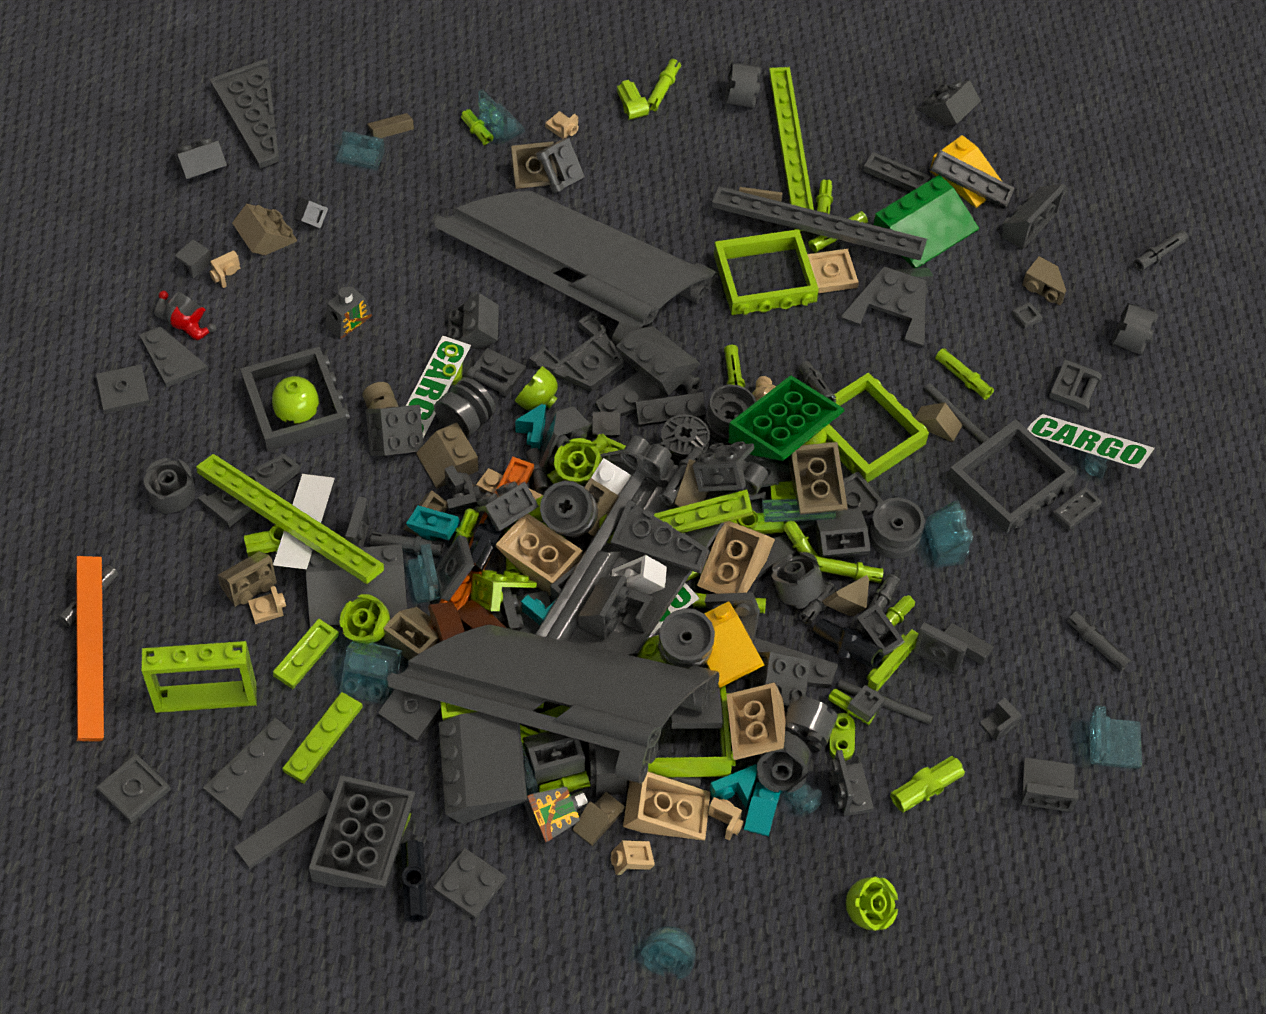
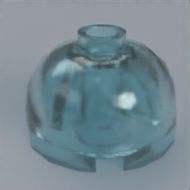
(669, 949)

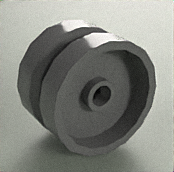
(569, 522)
(896, 528)
(686, 638)

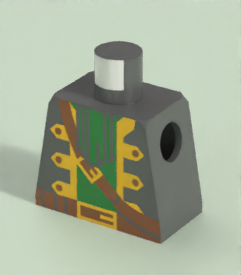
(346, 312)
(553, 811)

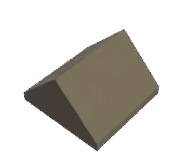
(527, 168)

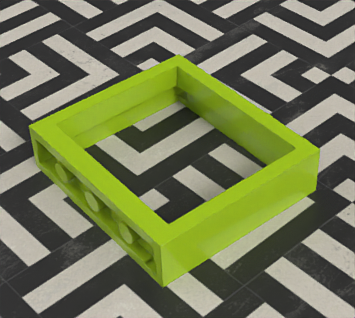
(760, 245)
(850, 457)
(199, 658)
(701, 766)

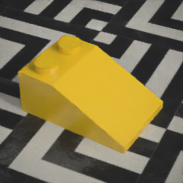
(970, 154)
(732, 650)

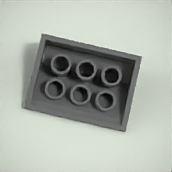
(333, 587)
(481, 765)
(361, 834)

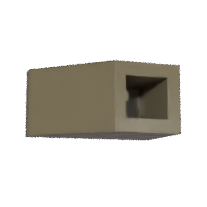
(1045, 280)

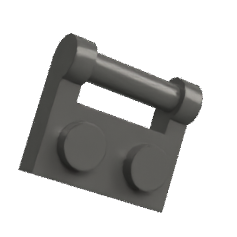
(565, 162)
(499, 367)
(1068, 383)

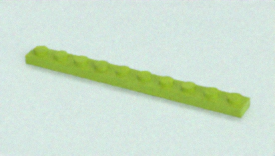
(790, 138)
(290, 519)

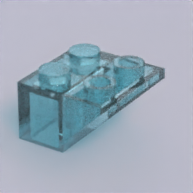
(948, 535)
(367, 671)

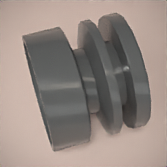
(465, 404)
(723, 407)
(685, 433)

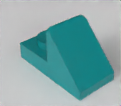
(533, 425)
(432, 523)
(535, 609)
(739, 782)
(761, 810)

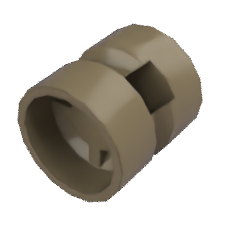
(379, 396)

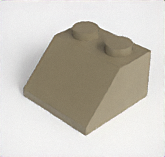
(445, 449)

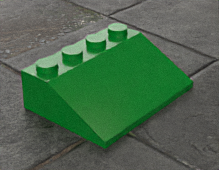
(930, 213)
(783, 419)

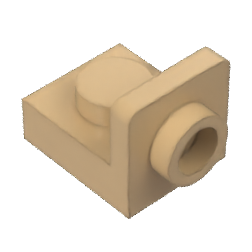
(562, 125)
(224, 265)
(267, 606)
(632, 856)

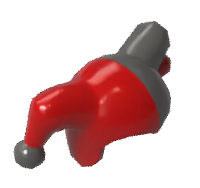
(182, 314)

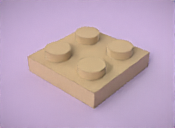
(833, 270)

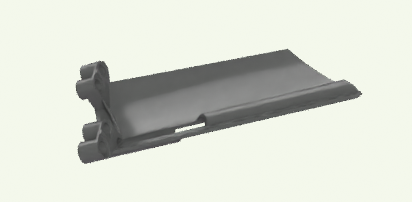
(542, 236)
(650, 477)
(609, 694)

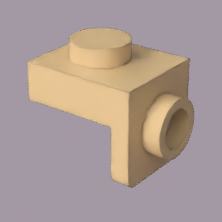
(727, 813)

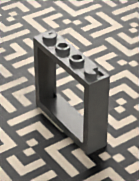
(302, 431)
(959, 476)

